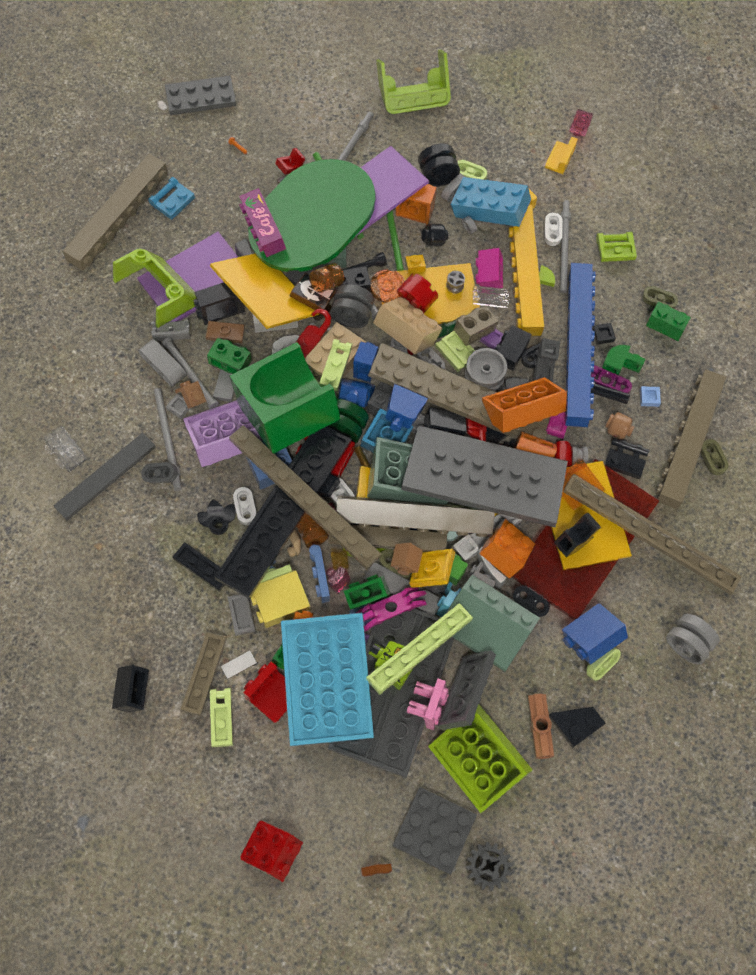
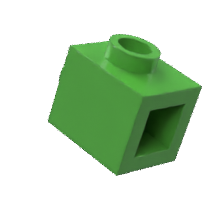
(458, 569)

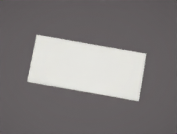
(238, 664)

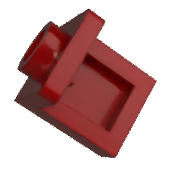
(290, 163)

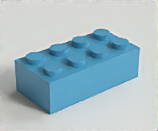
(491, 201)

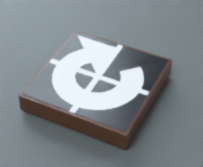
(308, 296)

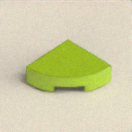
(546, 276)

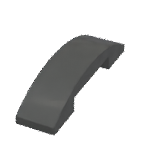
(546, 358)

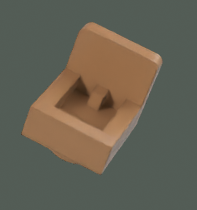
(191, 393)

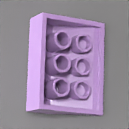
(212, 430)

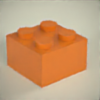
(419, 205)
(507, 548)

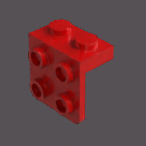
(268, 692)
(271, 850)

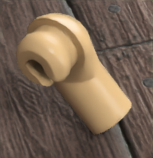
(296, 545)

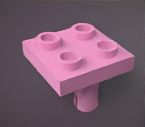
(438, 697)

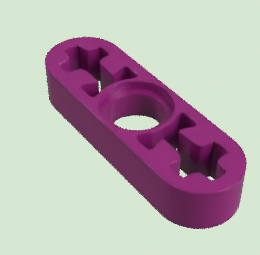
(613, 377)

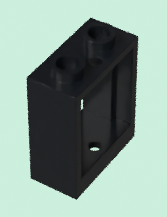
(217, 303)

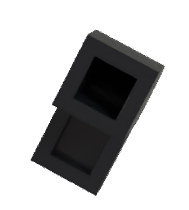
(577, 536)

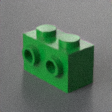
(668, 321)
(228, 356)
(364, 593)

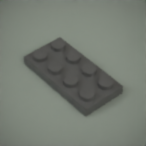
(200, 95)
(466, 690)

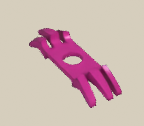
(402, 602)

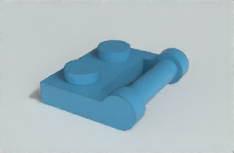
(175, 202)

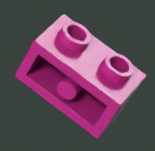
(490, 268)

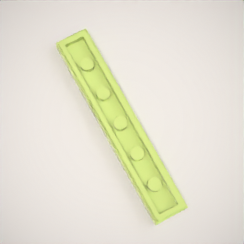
(419, 649)

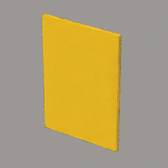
(262, 290)
(448, 305)
(608, 542)

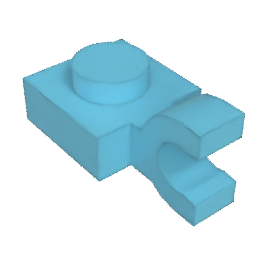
(445, 602)

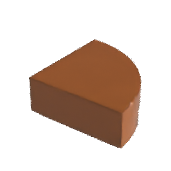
(376, 869)

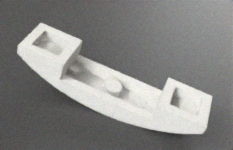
(470, 544)

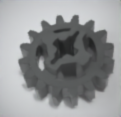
(494, 875)

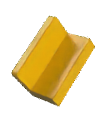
(561, 155)

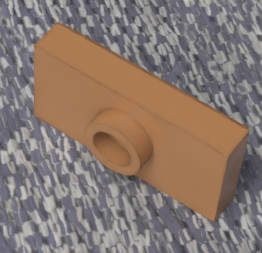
(227, 331)

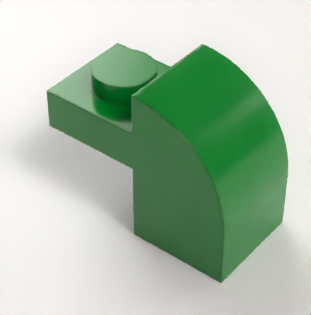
(620, 357)

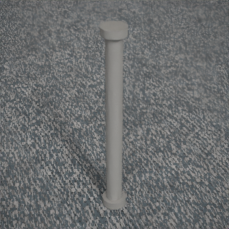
(168, 343)

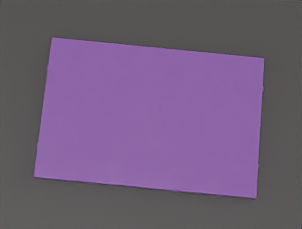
(393, 182)
(193, 268)

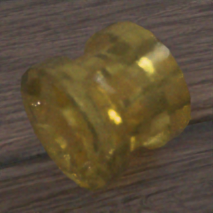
(339, 559)

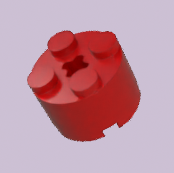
(418, 292)

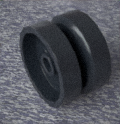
(439, 164)

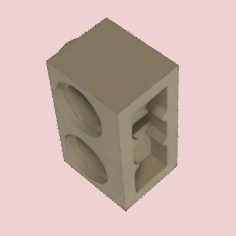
(475, 325)

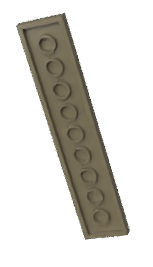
(441, 388)

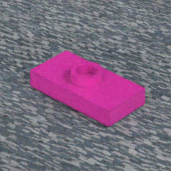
(556, 426)

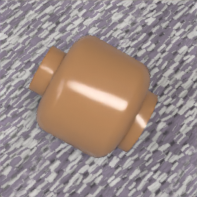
(619, 425)

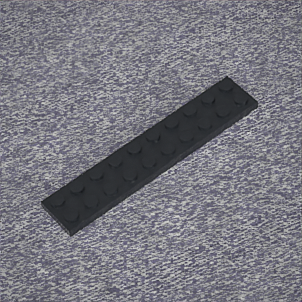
(280, 514)

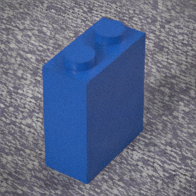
(594, 633)

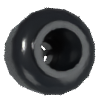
(434, 235)

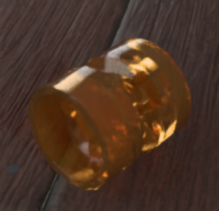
(326, 278)
(312, 532)

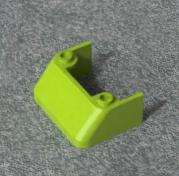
(418, 96)
(177, 290)

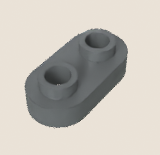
(161, 473)

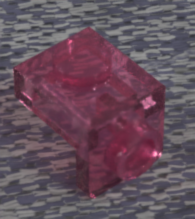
(581, 123)

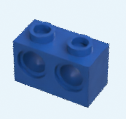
(364, 360)

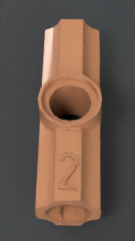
(539, 713)

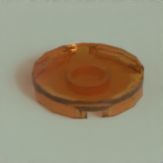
(385, 285)

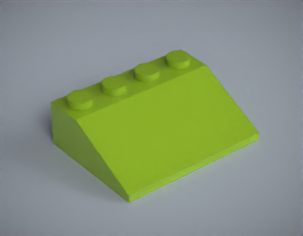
(480, 760)

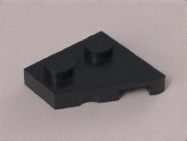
(577, 724)

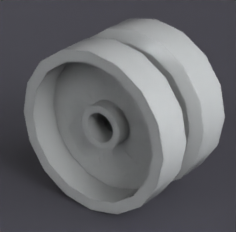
(486, 368)
(693, 639)

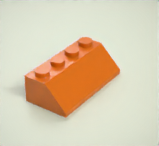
(525, 404)

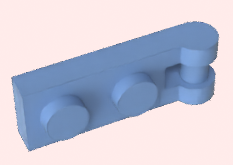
(319, 572)

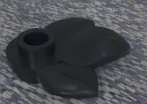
(217, 515)

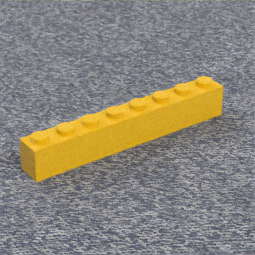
(526, 276)

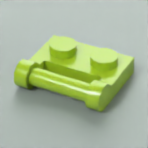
(616, 250)

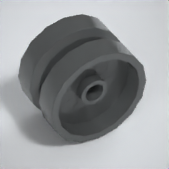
(352, 306)

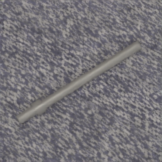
(362, 127)
(566, 216)
(166, 435)

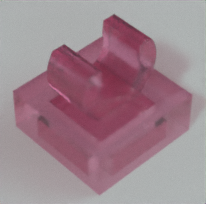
(337, 579)

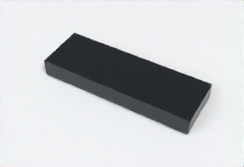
(198, 565)

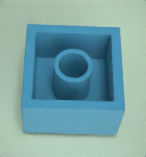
(381, 428)

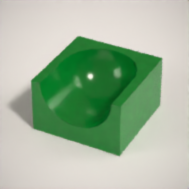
(284, 398)

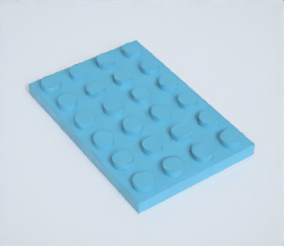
(326, 679)

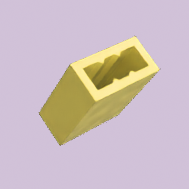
(280, 599)

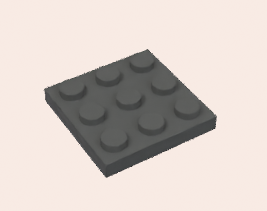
(434, 830)

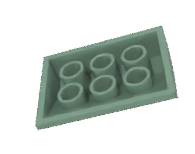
(388, 473)
(496, 623)

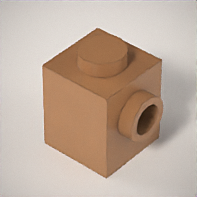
(406, 558)

